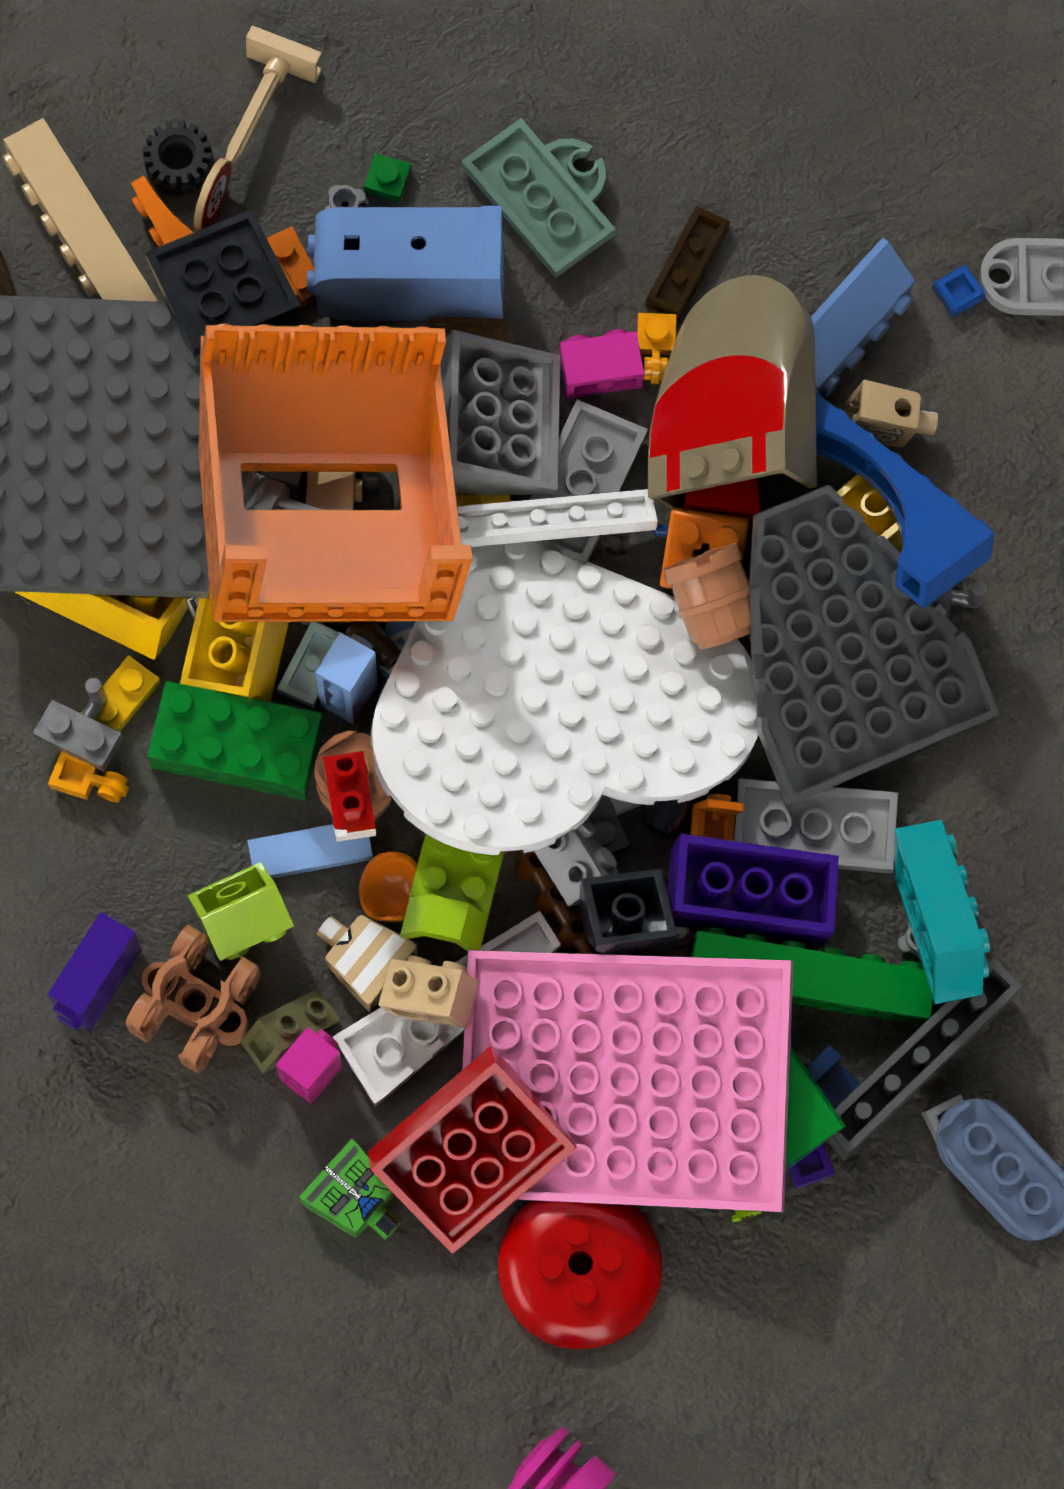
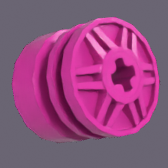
(553, 1469)

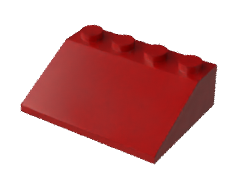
(470, 1150)

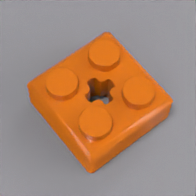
(692, 528)

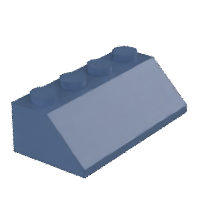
(859, 313)

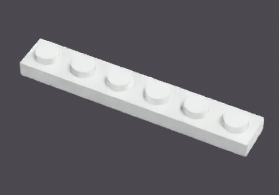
(556, 518)

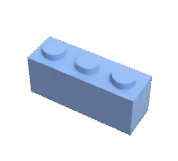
(347, 677)

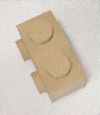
(429, 991)

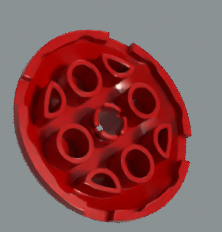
(575, 1308)

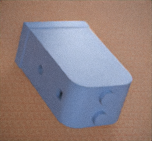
(407, 263)

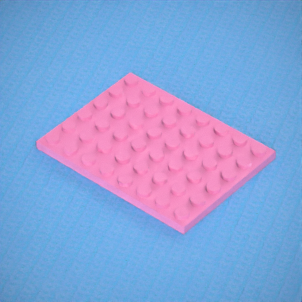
(651, 1069)

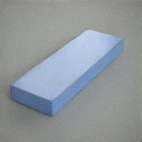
(307, 851)

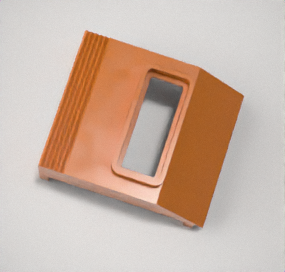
(328, 405)

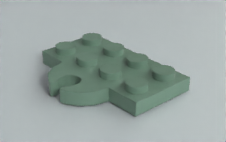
(544, 193)

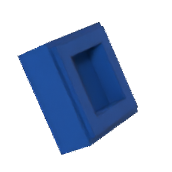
(959, 290)

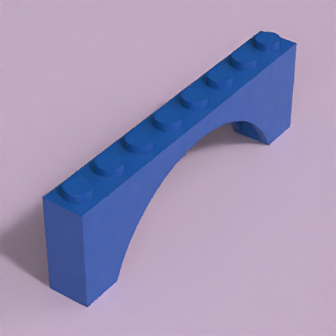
(937, 533)

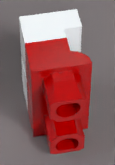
(349, 796)

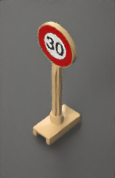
(280, 57)

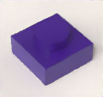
(812, 1168)

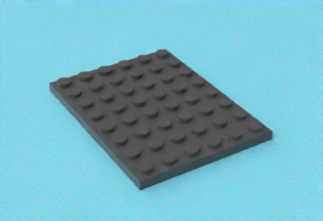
(99, 450)

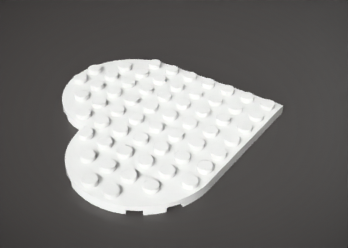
(549, 698)

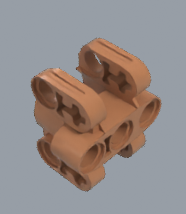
(160, 1002)

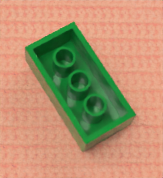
(235, 740)

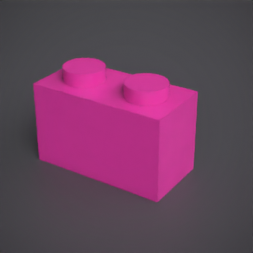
(601, 363)
(310, 1064)

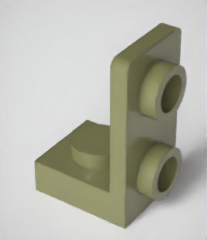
(279, 1029)

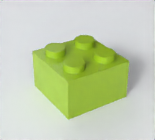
(241, 912)

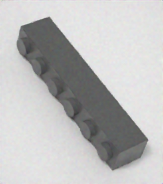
(920, 1060)

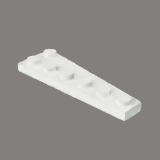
(391, 1049)

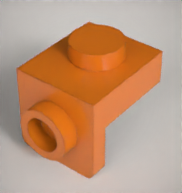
(715, 817)

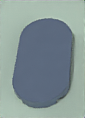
(1003, 1168)

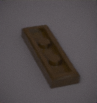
(687, 262)

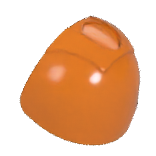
(387, 886)

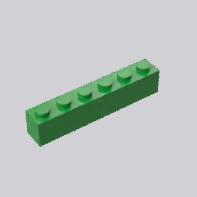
(830, 978)

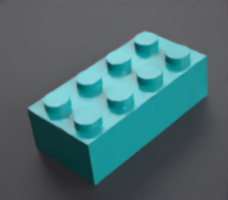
(940, 911)

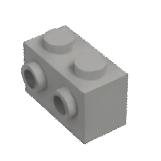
(576, 857)

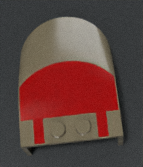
(736, 393)

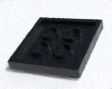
(222, 278)

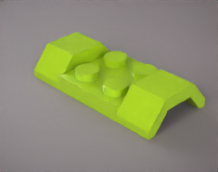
(451, 894)

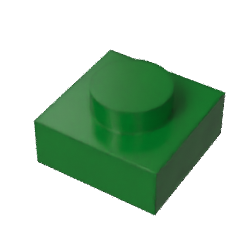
(387, 178)

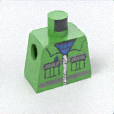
(351, 1195)

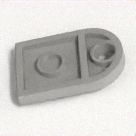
(1034, 275)

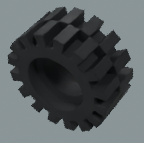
(173, 138)

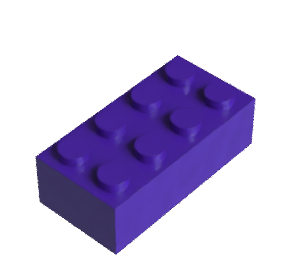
(753, 889)

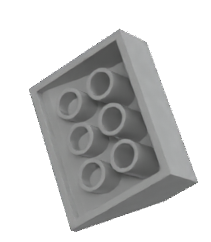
(501, 415)

